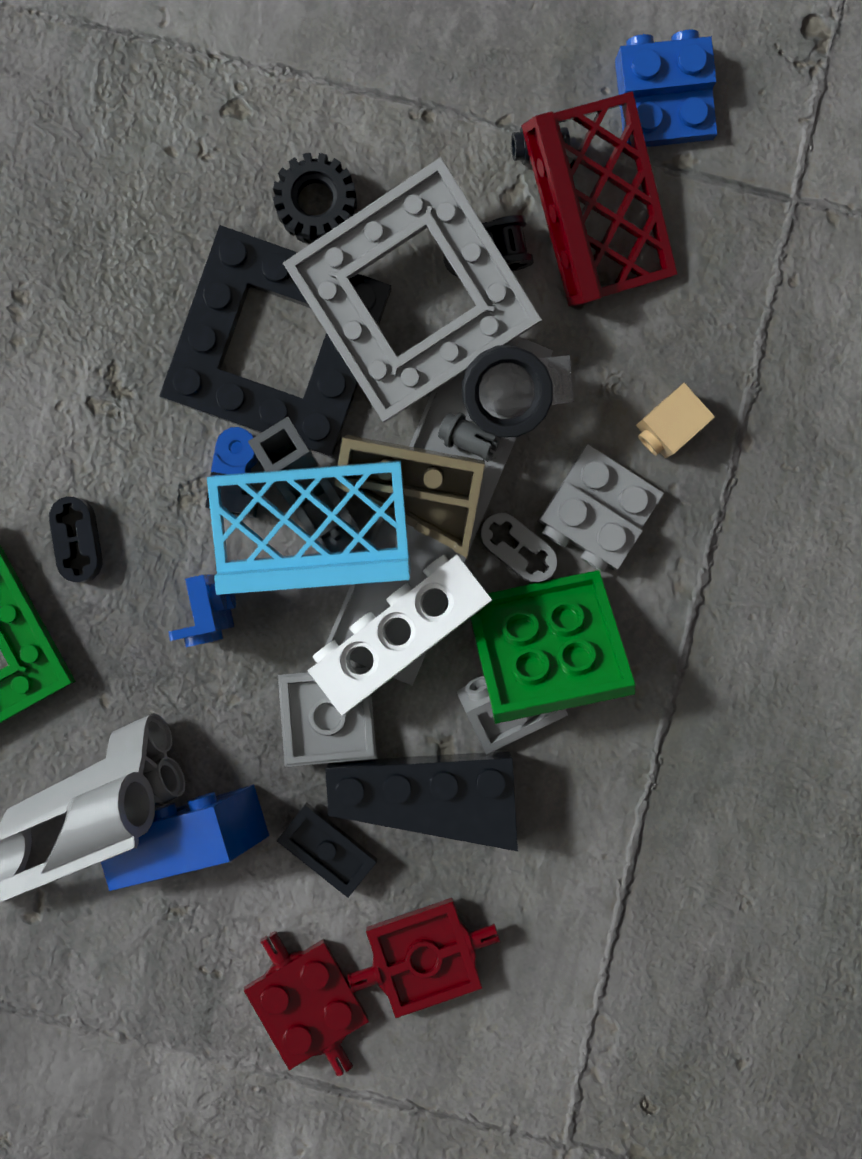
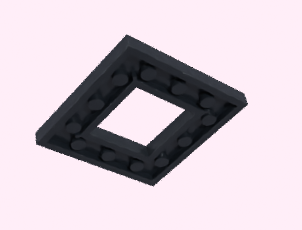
(195, 370)

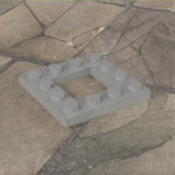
(421, 202)

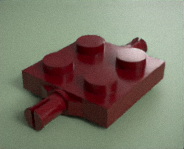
(423, 958)
(306, 1004)

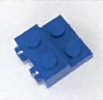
(670, 86)

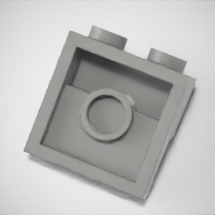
(599, 509)

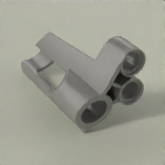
(103, 805)

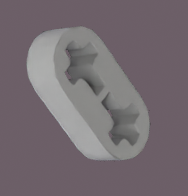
(524, 538)

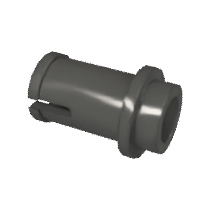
(468, 436)

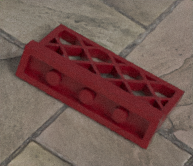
(562, 199)

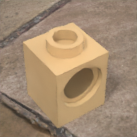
(673, 422)

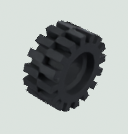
(309, 172)

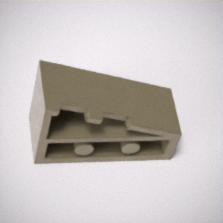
(437, 487)

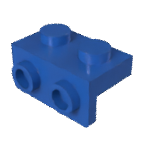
(209, 611)

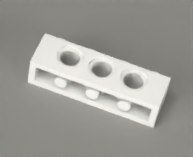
(348, 687)

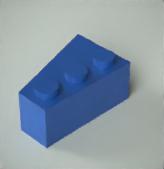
(191, 838)

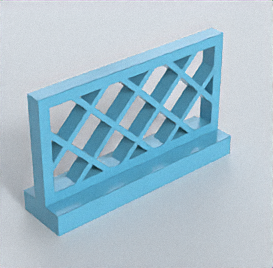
(309, 569)

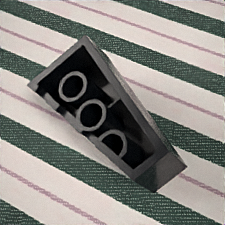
(433, 795)

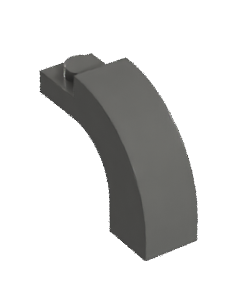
(285, 449)

